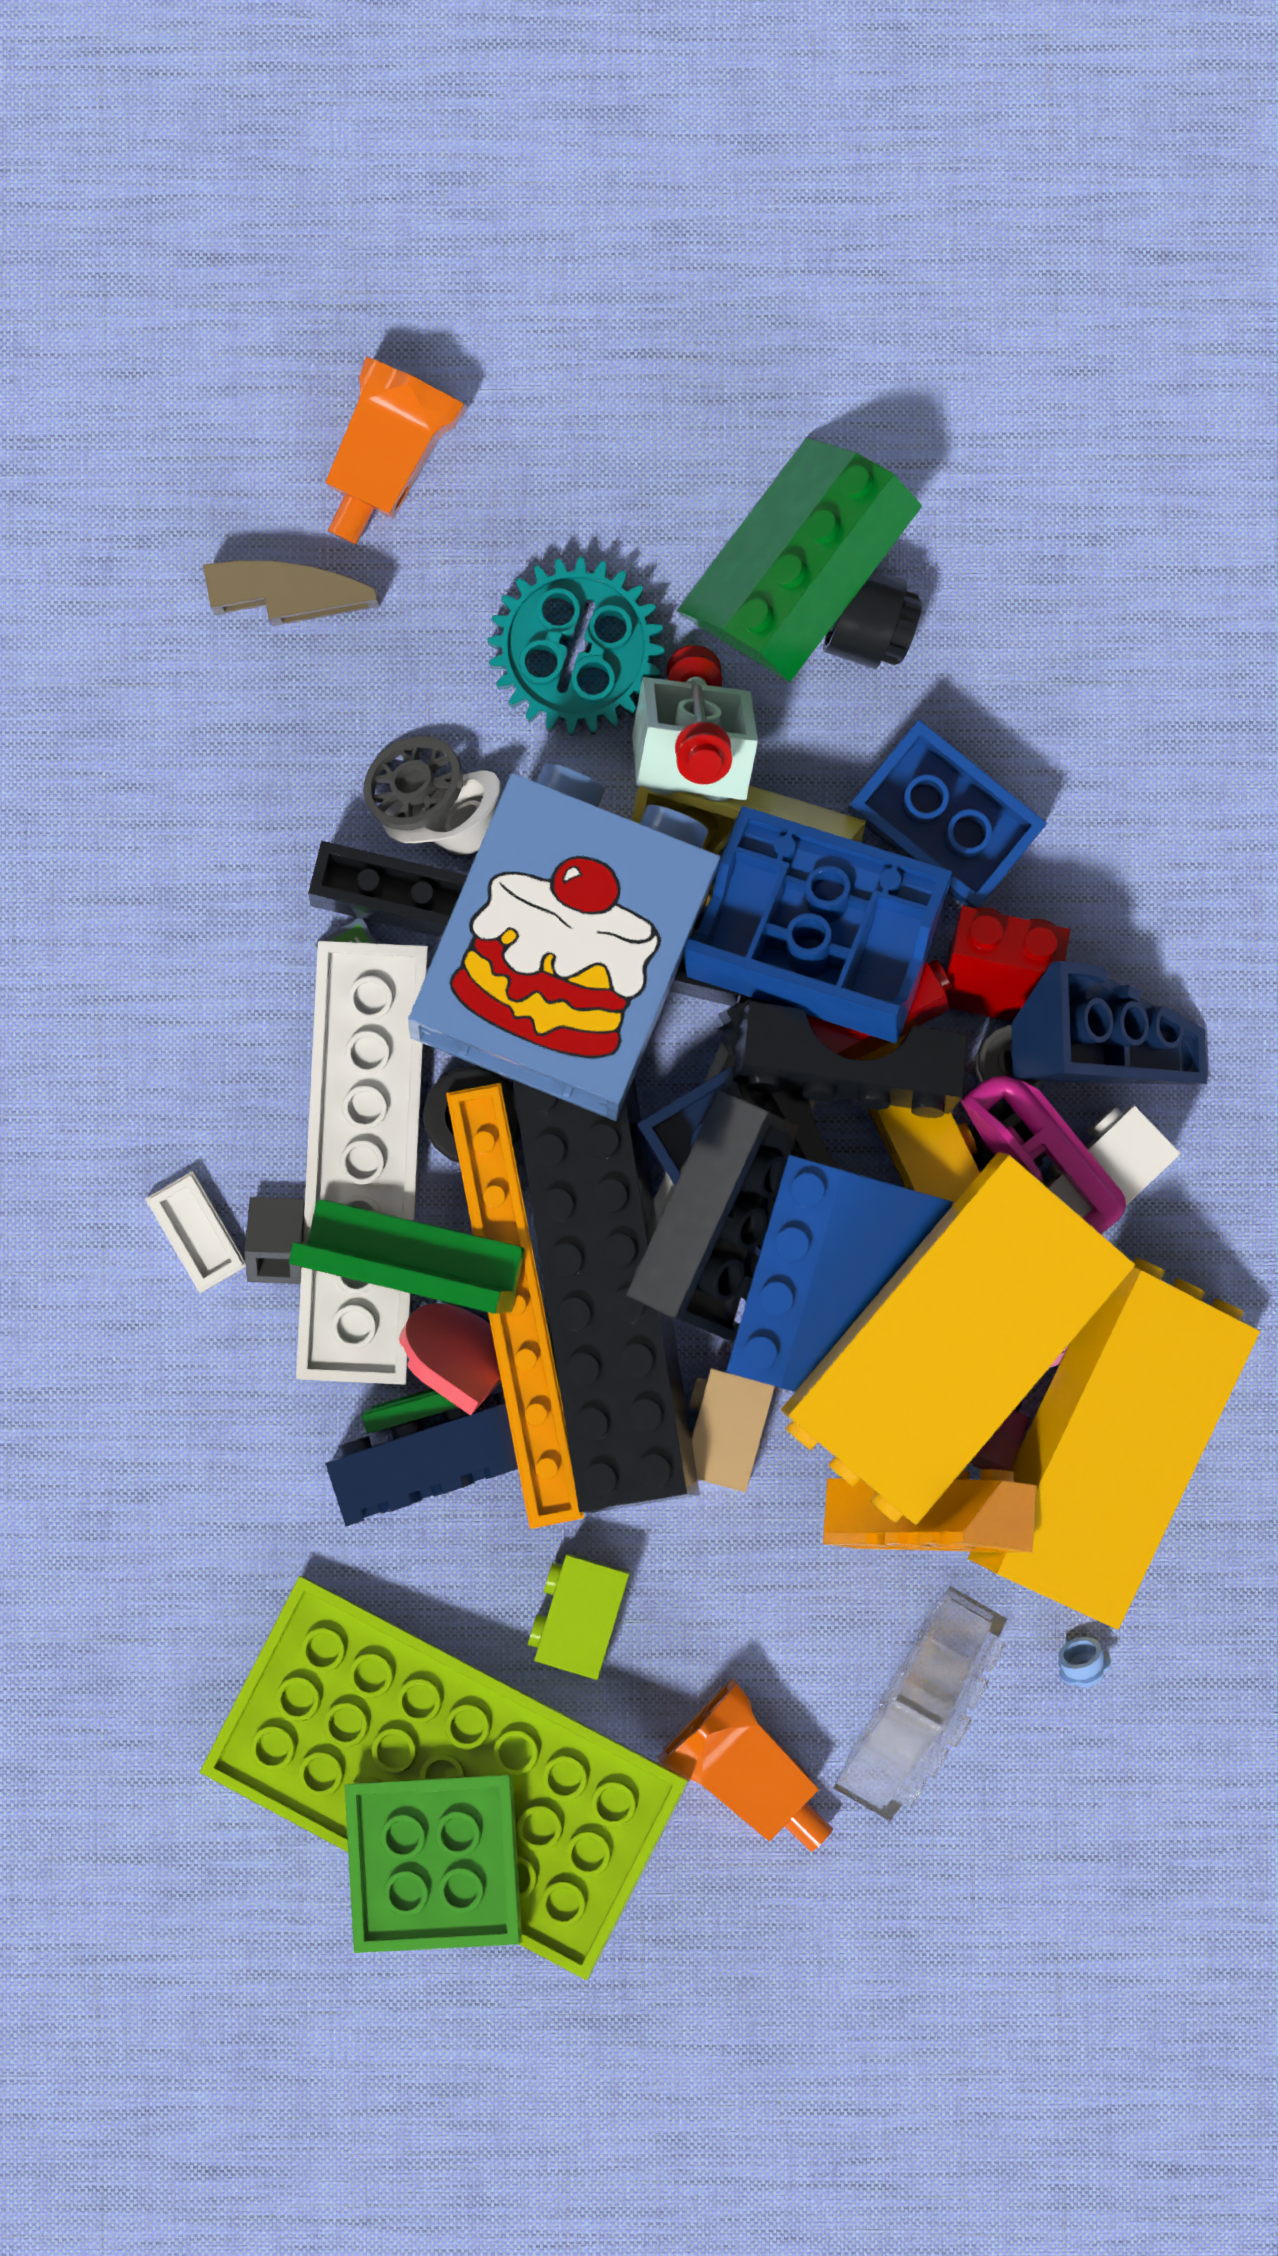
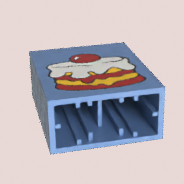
(565, 940)

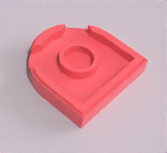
(452, 1353)

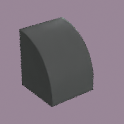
(270, 1233)

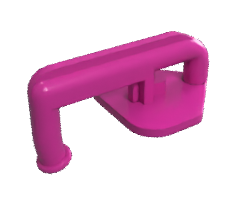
(1051, 1136)

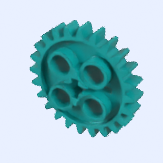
(528, 632)

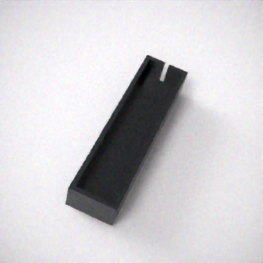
(610, 1350)

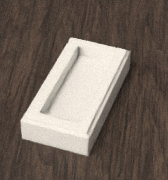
(196, 1232)

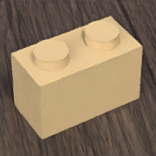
(728, 1427)

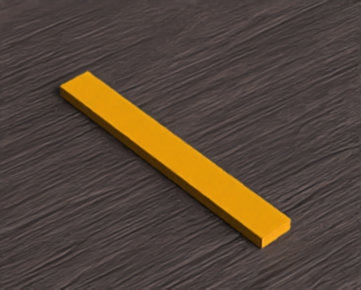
(523, 1334)

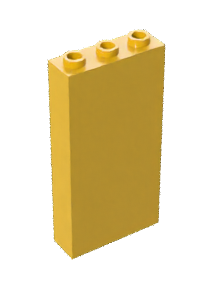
(955, 1339)
(1122, 1439)

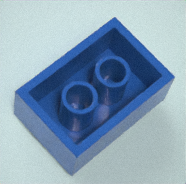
(946, 814)

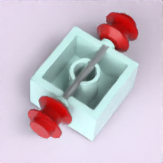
(694, 731)

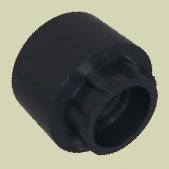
(876, 623)

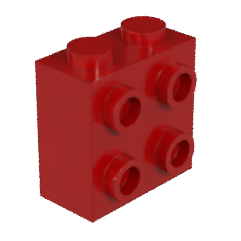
(999, 960)

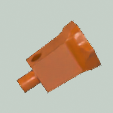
(386, 444)
(746, 1768)

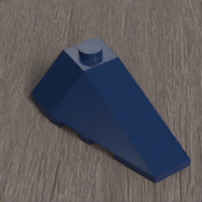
(1102, 1032)

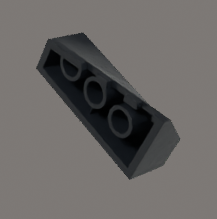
(715, 1218)

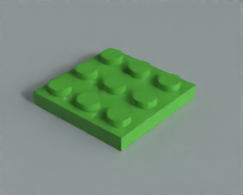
(433, 1863)

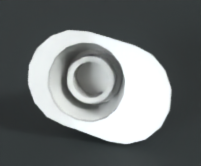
(465, 823)

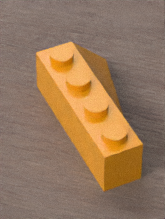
(967, 1517)

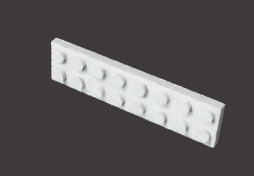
(361, 1148)

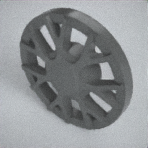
(413, 783)

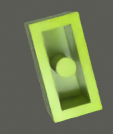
(580, 1615)

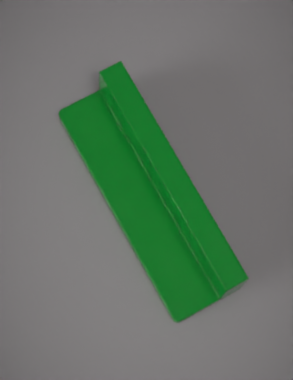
(411, 1257)

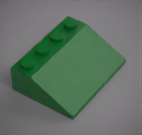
(801, 556)

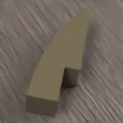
(286, 589)

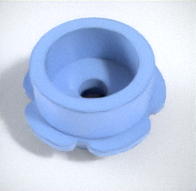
(1083, 1662)

